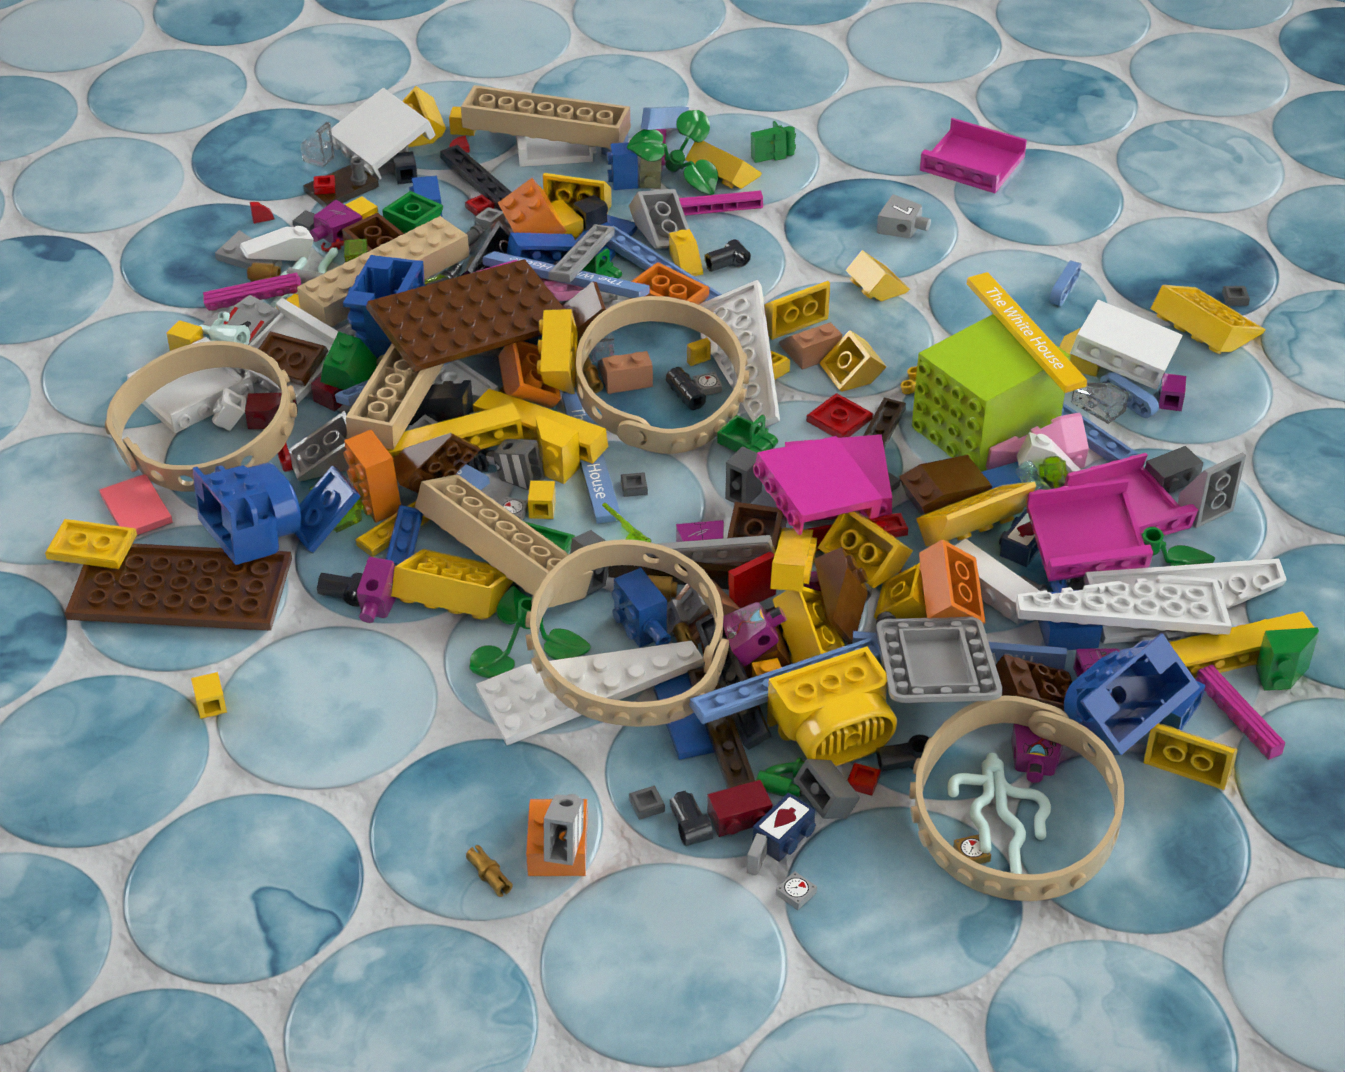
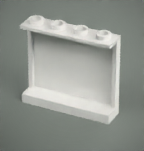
(379, 130)
(545, 152)
(296, 324)
(1126, 344)
(194, 395)

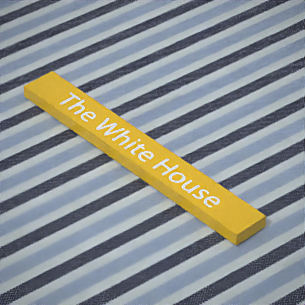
(1027, 332)

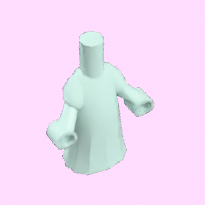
(224, 332)

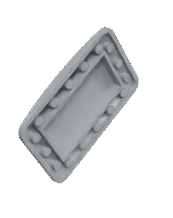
(937, 660)

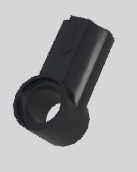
(731, 254)
(340, 587)
(901, 755)
(692, 825)

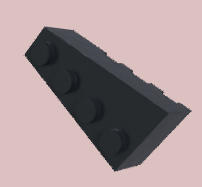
(446, 402)

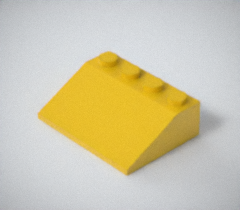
(1204, 318)
(975, 513)
(450, 583)

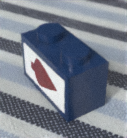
(1019, 541)
(786, 826)

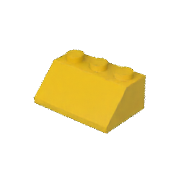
(425, 106)
(729, 168)
(575, 189)
(797, 310)
(558, 349)
(870, 545)
(807, 624)
(1190, 755)

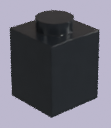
(404, 167)
(592, 211)

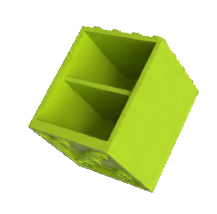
(981, 391)

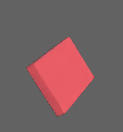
(136, 504)

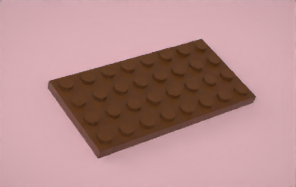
(464, 314)
(182, 589)

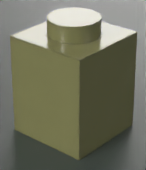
(650, 174)

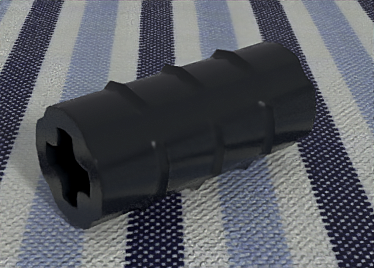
(685, 388)

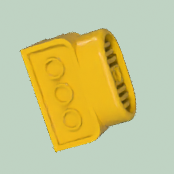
(833, 707)

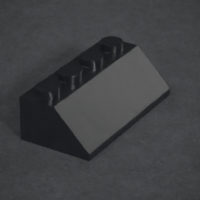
(492, 239)

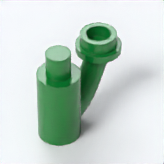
(779, 784)

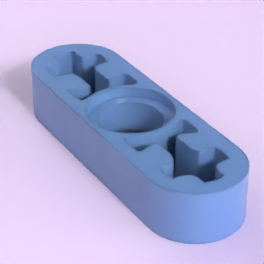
(1065, 283)
(1141, 402)

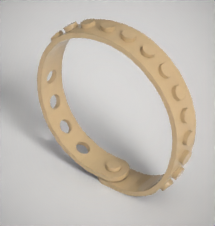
(183, 362)
(634, 429)
(626, 553)
(1046, 723)

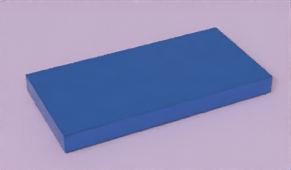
(687, 734)

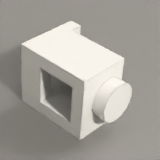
(228, 409)

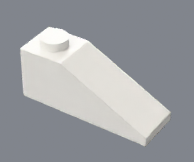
(282, 244)
(1038, 448)

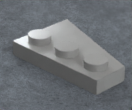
(232, 253)

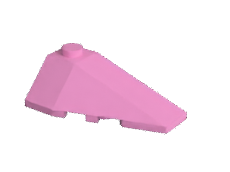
(1065, 432)

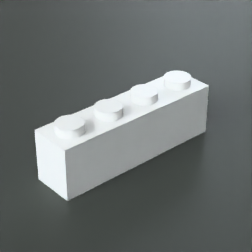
(997, 582)

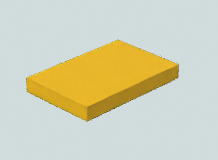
(91, 543)

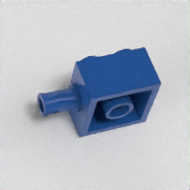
(640, 608)
(1068, 634)

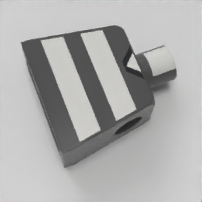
(517, 462)

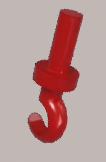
(338, 244)

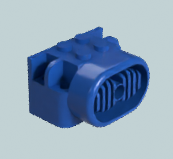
(378, 279)
(247, 509)
(1144, 686)

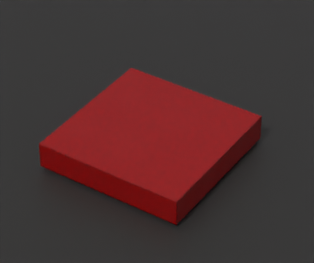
(839, 416)
(752, 581)

